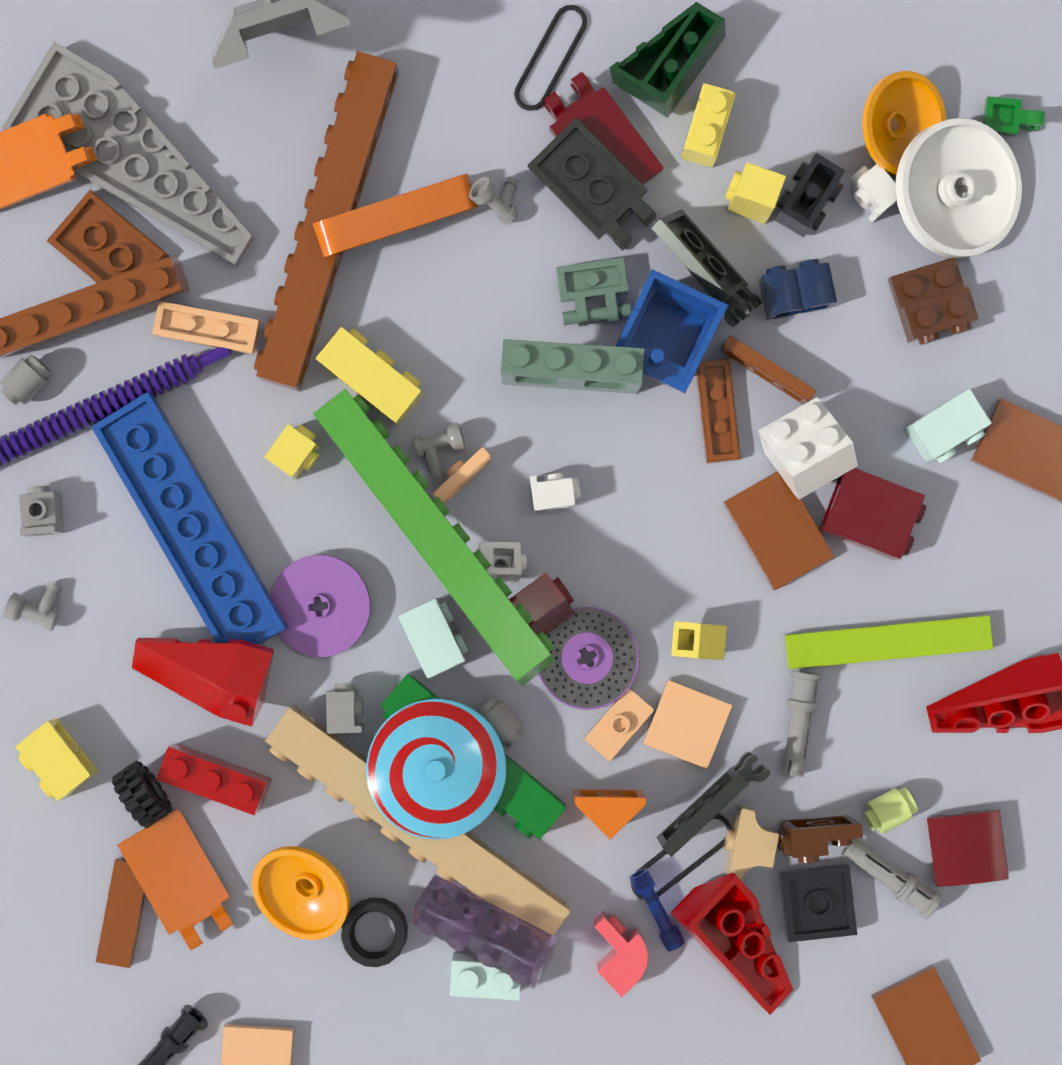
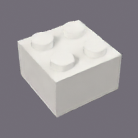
(808, 448)

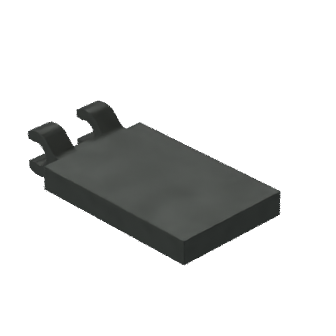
(592, 183)
(707, 265)
(711, 803)

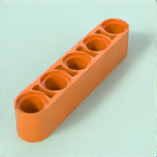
(394, 215)

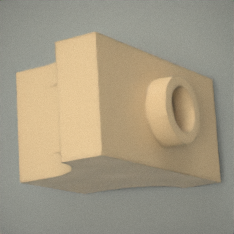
(749, 843)

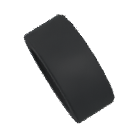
(384, 957)

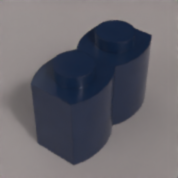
(797, 290)

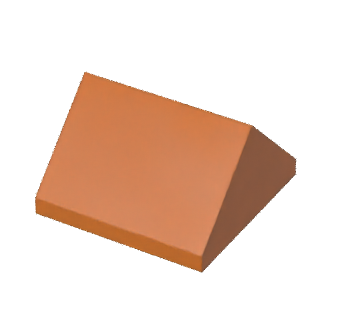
(609, 808)

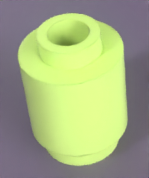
(890, 810)

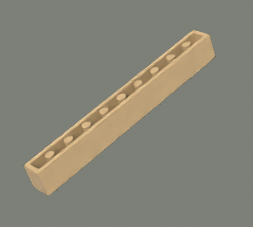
(457, 858)

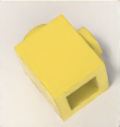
(294, 451)
(699, 640)

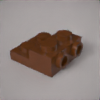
(933, 301)
(810, 836)

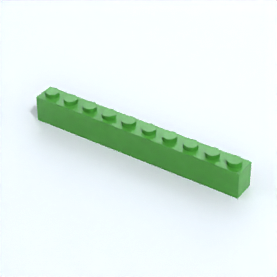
(435, 539)

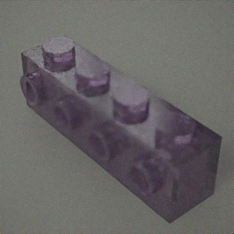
(484, 931)

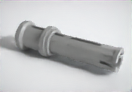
(802, 705)
(905, 886)

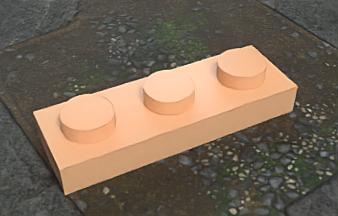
(206, 327)

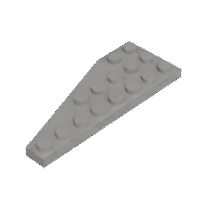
(130, 151)

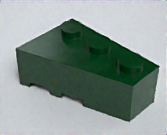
(671, 60)

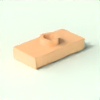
(461, 474)
(618, 724)

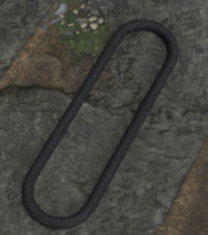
(538, 50)
(690, 868)

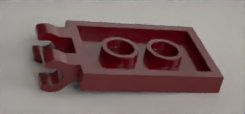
(608, 124)

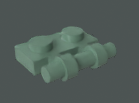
(590, 281)

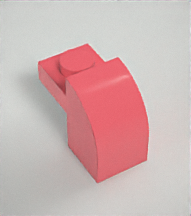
(627, 959)

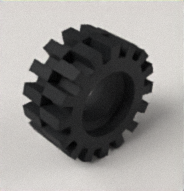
(141, 794)

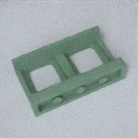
(572, 366)

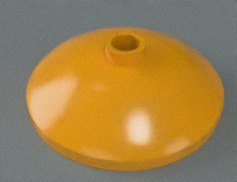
(896, 113)
(301, 893)

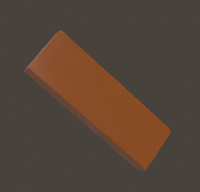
(767, 370)
(718, 411)
(121, 917)

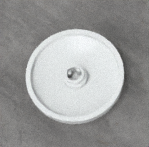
(958, 188)

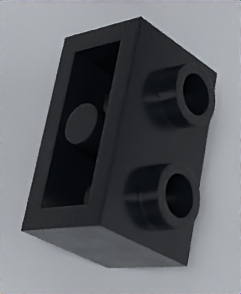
(815, 186)

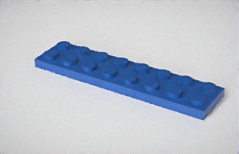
(188, 523)

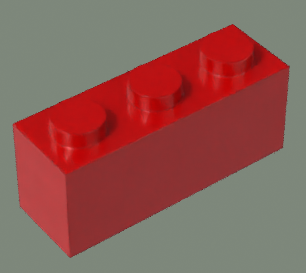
(214, 778)

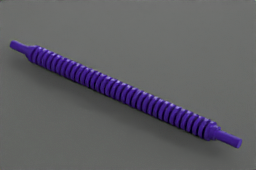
(67, 421)

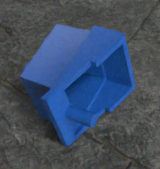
(673, 328)

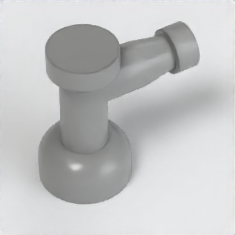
(484, 193)
(429, 447)
(44, 614)

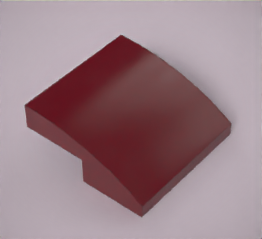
(968, 848)

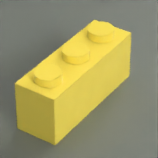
(370, 374)

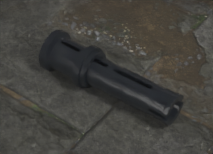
(176, 1037)

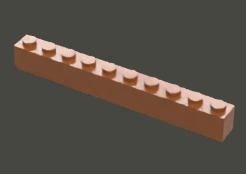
(336, 191)

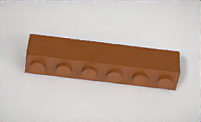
(91, 305)

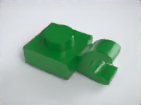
(1006, 116)

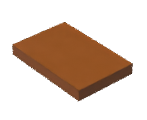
(103, 240)
(1023, 449)
(778, 530)
(925, 1021)

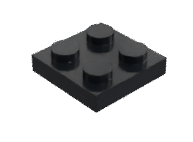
(818, 903)

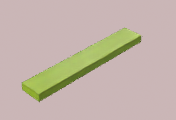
(888, 642)

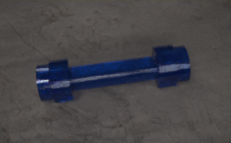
(670, 934)

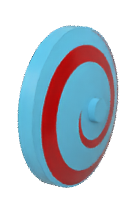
(436, 768)

